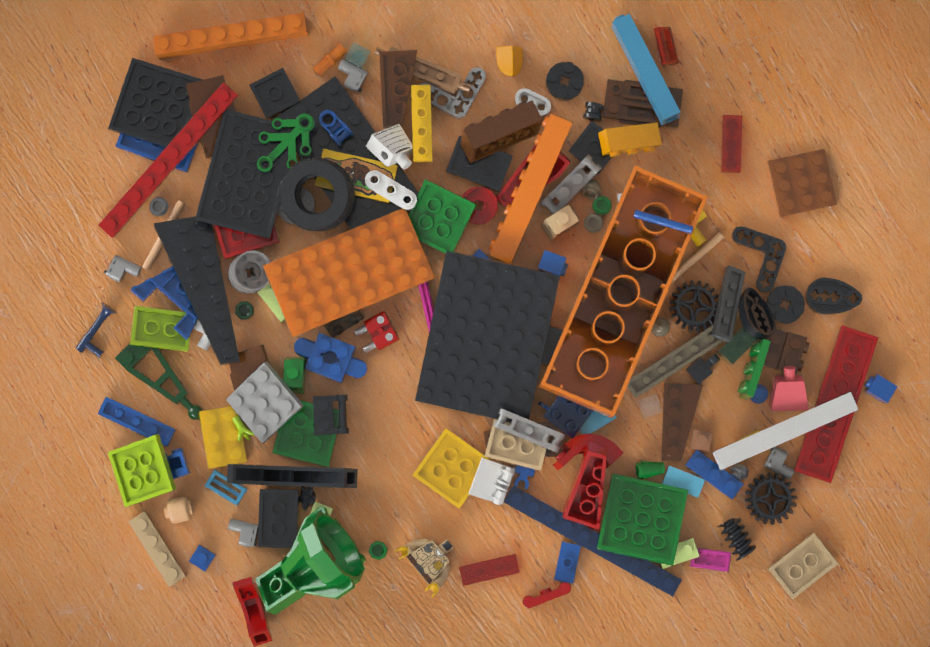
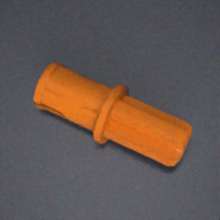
(329, 59)

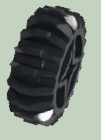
(685, 304)
(770, 507)

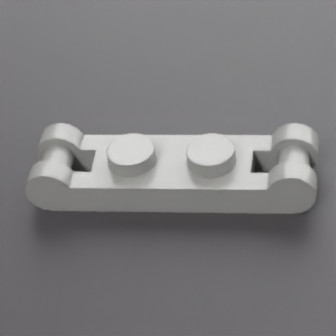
(571, 184)
(529, 430)

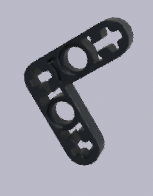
(767, 249)

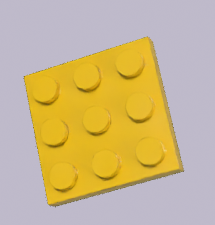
(450, 468)

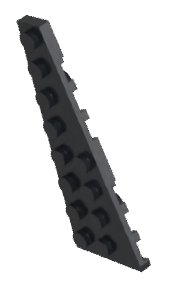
(197, 266)

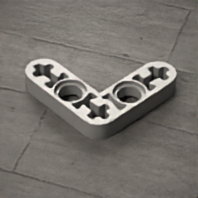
(453, 101)

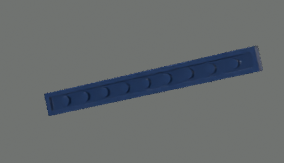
(589, 539)

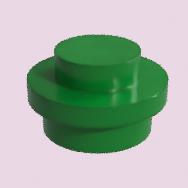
(601, 205)

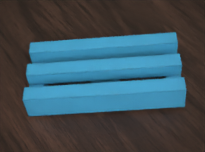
(239, 495)

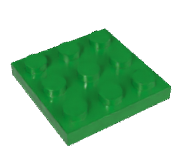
(440, 216)
(753, 369)
(298, 440)

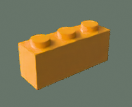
(630, 139)

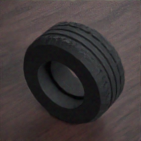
(291, 189)

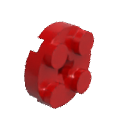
(489, 208)

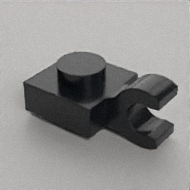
(701, 370)

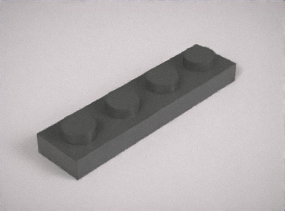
(728, 304)

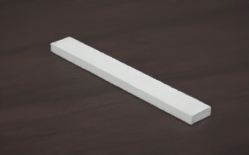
(785, 431)

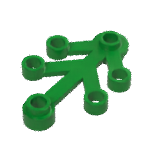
(288, 140)

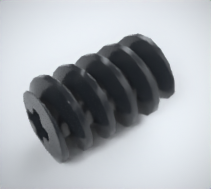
(737, 537)

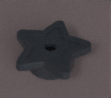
(307, 497)

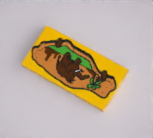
(358, 168)

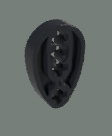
(831, 285)
(756, 315)

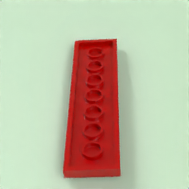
(843, 375)

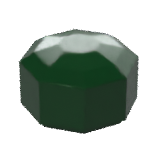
(244, 310)

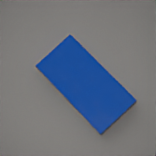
(151, 150)

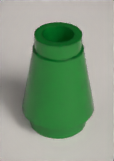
(648, 469)

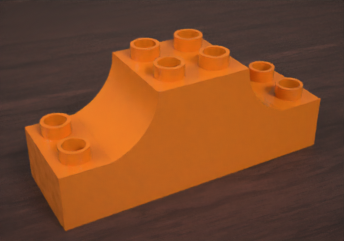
(622, 293)

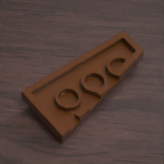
(678, 413)

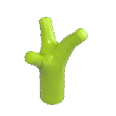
(242, 430)

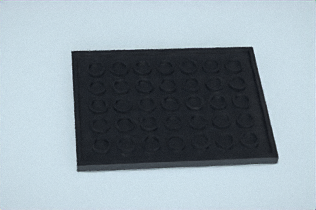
(487, 336)

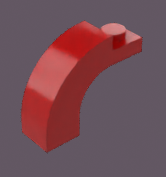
(578, 446)
(253, 611)

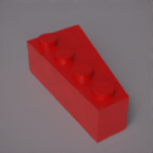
(586, 492)

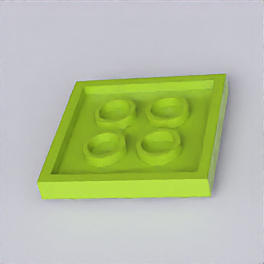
(142, 470)

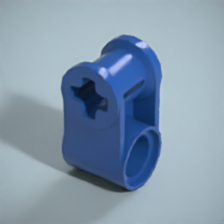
(335, 128)

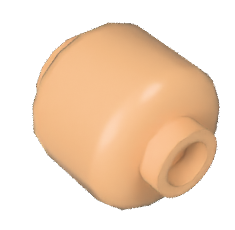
(179, 510)

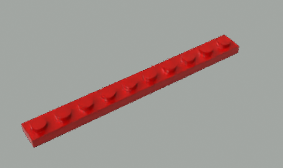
(168, 160)

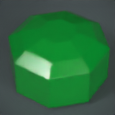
(378, 550)

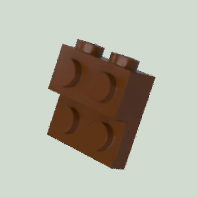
(786, 350)

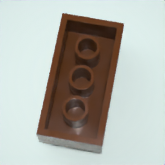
(501, 131)

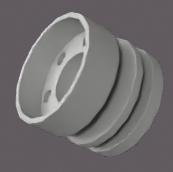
(238, 277)

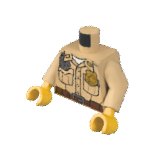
(429, 561)

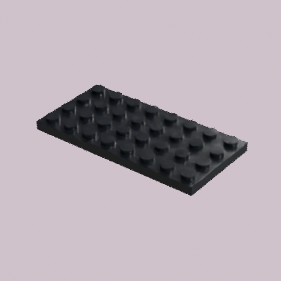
(335, 98)

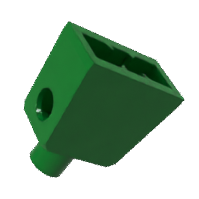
(295, 374)

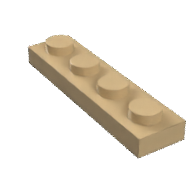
(157, 549)

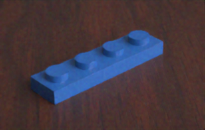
(135, 420)

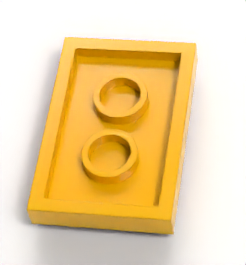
(221, 437)

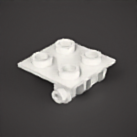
(491, 481)

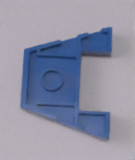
(171, 287)

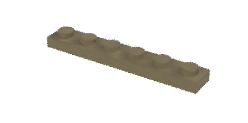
(672, 362)

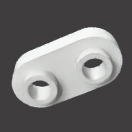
(537, 99)

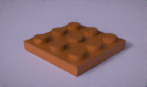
(802, 182)

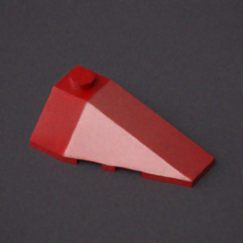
(504, 195)

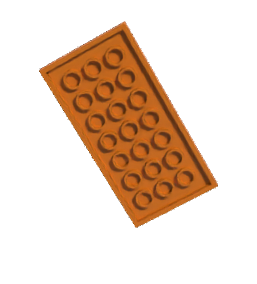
(348, 272)

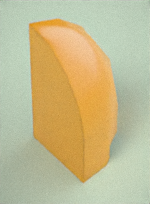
(509, 59)

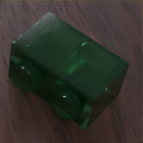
(737, 347)

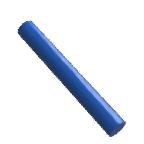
(663, 221)

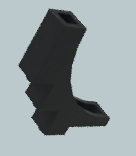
(292, 476)

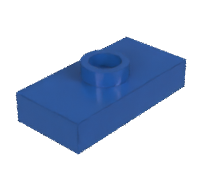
(567, 562)

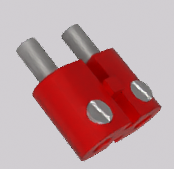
(381, 330)

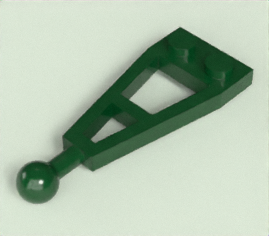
(133, 354)

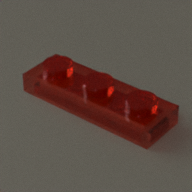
(731, 143)
(489, 569)

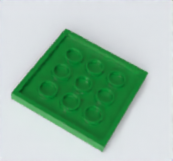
(642, 519)

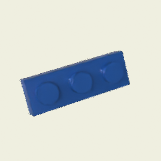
(712, 474)

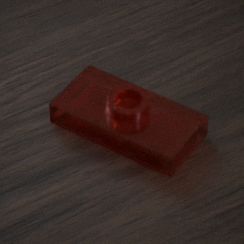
(666, 46)

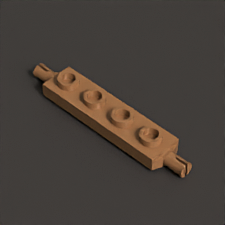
(435, 75)

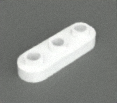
(397, 196)

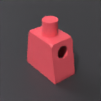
(788, 392)

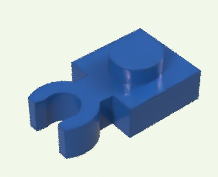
(524, 473)

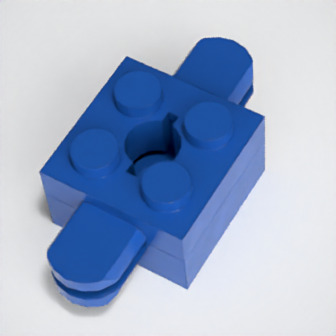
(330, 358)

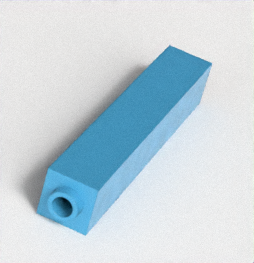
(645, 69)

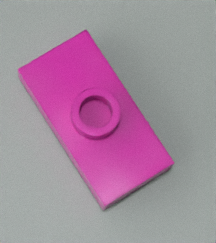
(712, 560)

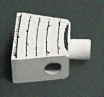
(391, 146)

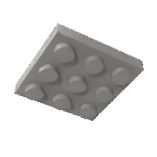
(264, 402)

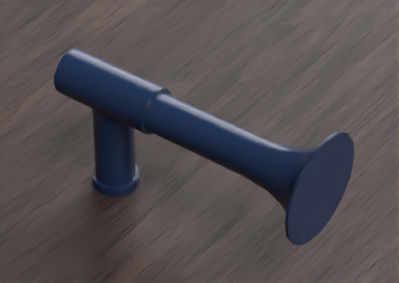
(85, 341)

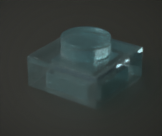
(357, 55)

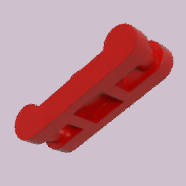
(547, 595)

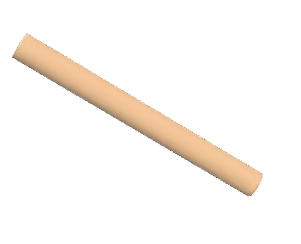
(157, 245)
(699, 254)

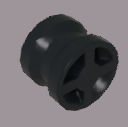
(593, 111)

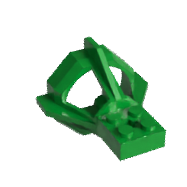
(310, 568)

